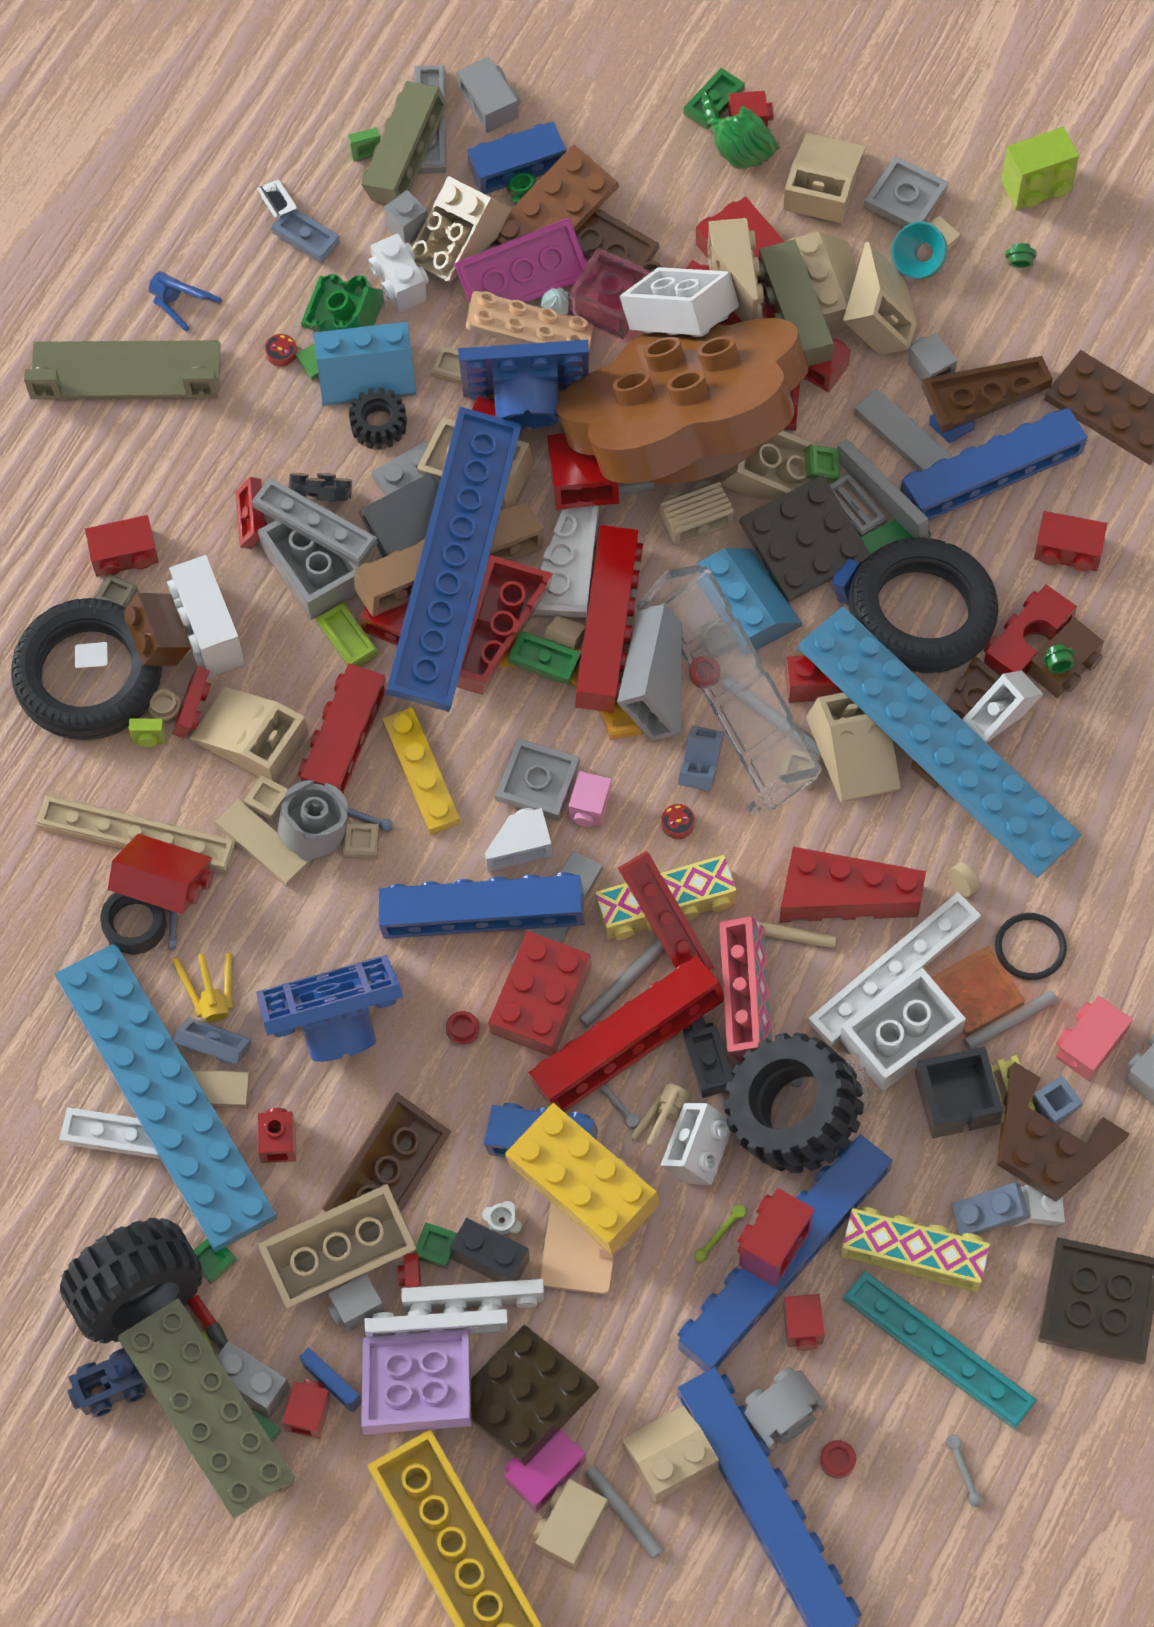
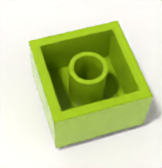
(1039, 168)

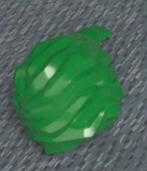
(740, 138)

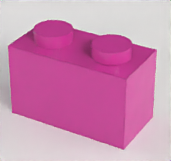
(545, 1471)

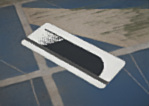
(276, 198)

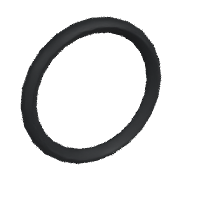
(1024, 975)

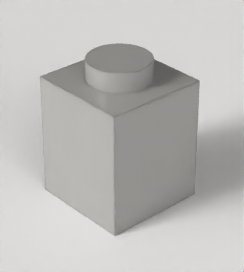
(405, 216)
(931, 357)
(354, 1302)

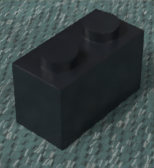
(489, 1252)

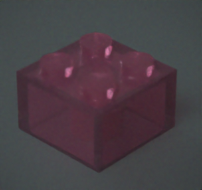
(599, 289)

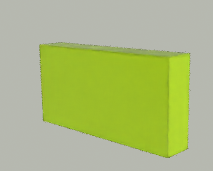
(347, 636)

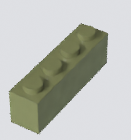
(404, 142)
(794, 298)

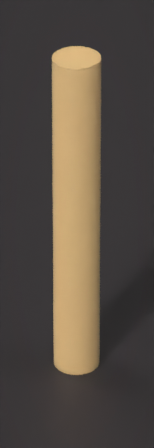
(799, 935)

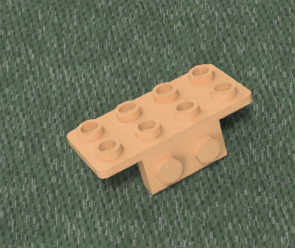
(522, 323)
(574, 1258)

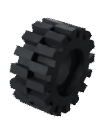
(378, 402)

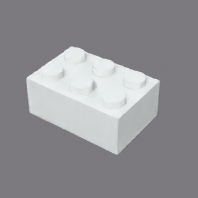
(679, 301)
(205, 616)
(902, 1029)

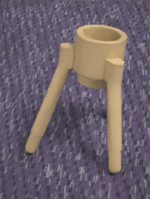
(669, 1107)

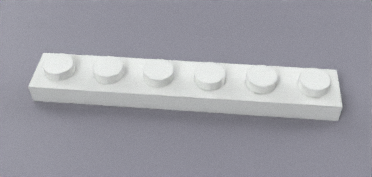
(896, 965)

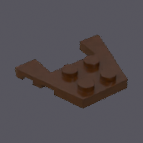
(1040, 1149)

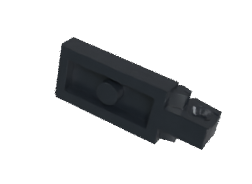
(707, 1057)

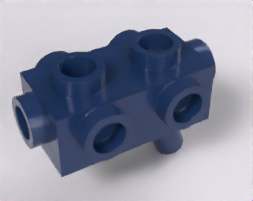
(116, 1377)

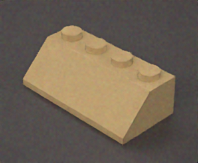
(337, 1246)

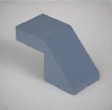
(701, 758)
(1056, 1101)

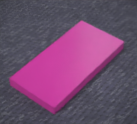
(525, 265)

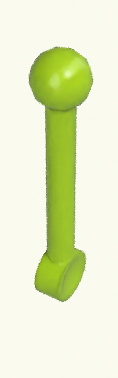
(738, 1213)

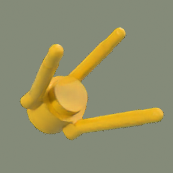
(212, 1005)

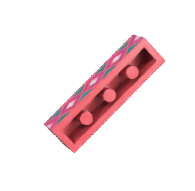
(745, 985)

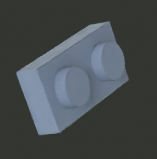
(306, 235)
(212, 1040)
(990, 1210)

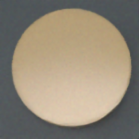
(964, 879)

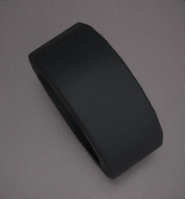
(137, 944)

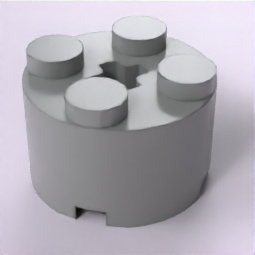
(312, 819)
(784, 1407)

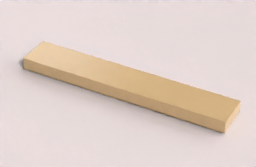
(119, 829)

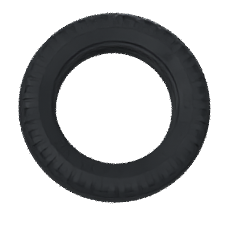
(941, 560)
(74, 721)

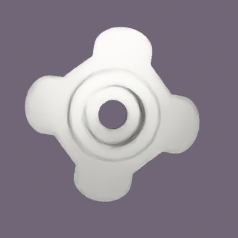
(503, 1210)

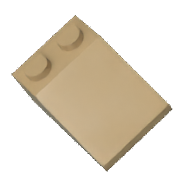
(436, 453)
(770, 470)

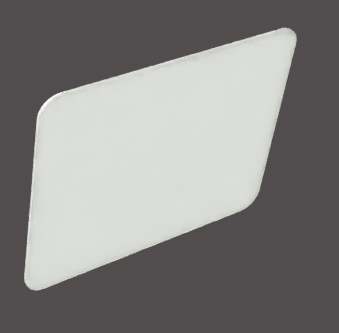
(91, 655)

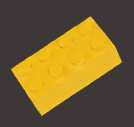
(582, 1178)

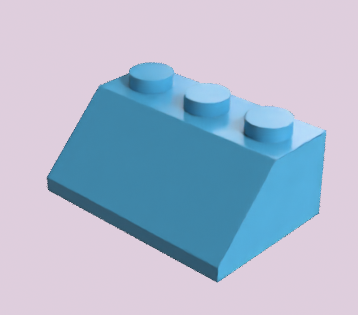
(362, 360)
(752, 595)

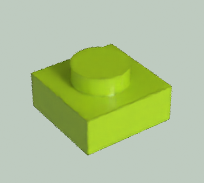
(147, 731)

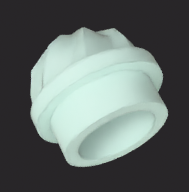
(557, 300)

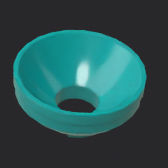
(907, 243)

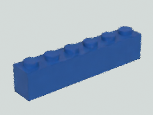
(995, 464)
(481, 906)

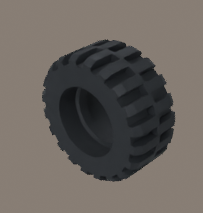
(762, 1078)
(129, 1277)

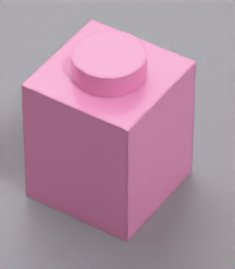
(589, 799)

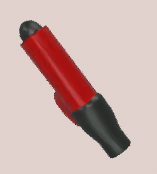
(211, 1326)

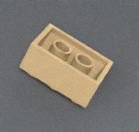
(830, 272)

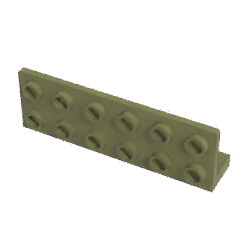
(124, 369)
(206, 1408)

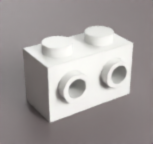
(398, 272)
(697, 1144)

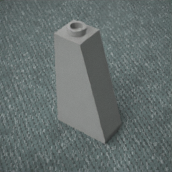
(653, 673)

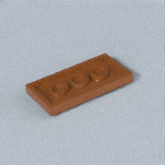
(568, 190)

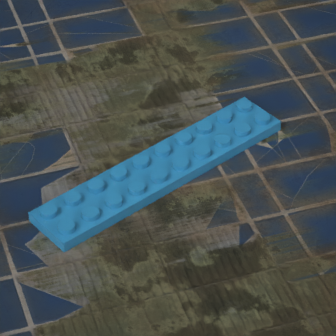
(939, 741)
(166, 1098)

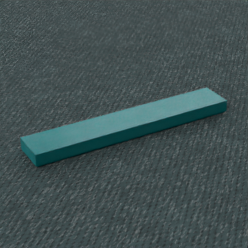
(939, 1350)

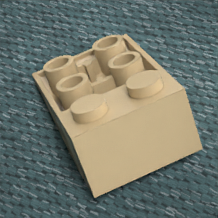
(823, 177)
(457, 228)
(732, 251)
(880, 304)
(251, 732)
(853, 748)

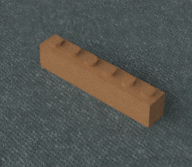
(391, 579)

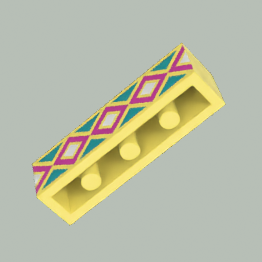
(694, 886)
(915, 1249)

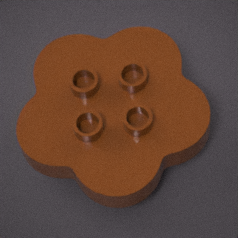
(686, 403)

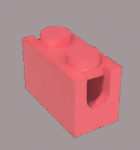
(1093, 1037)

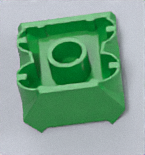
(342, 304)

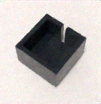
(958, 1092)

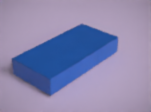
(330, 1379)

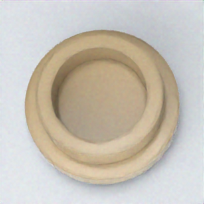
(164, 705)

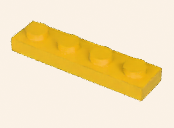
(421, 771)

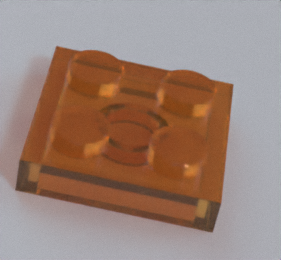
(979, 989)

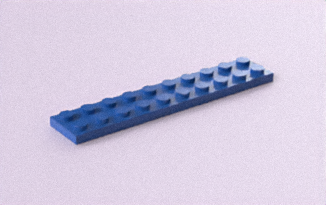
(453, 560)

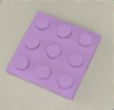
(416, 1382)

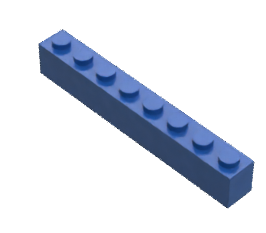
(746, 1297)
(766, 1504)

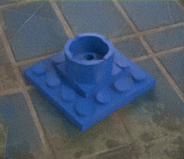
(524, 377)
(332, 1007)

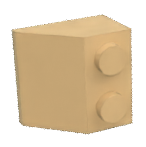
(670, 1453)

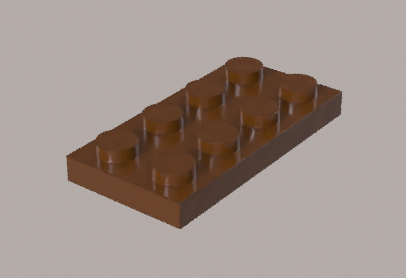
(1107, 404)

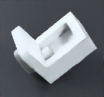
(1041, 1208)

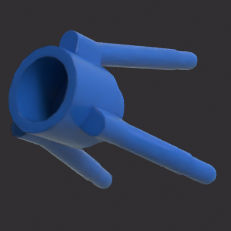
(169, 289)

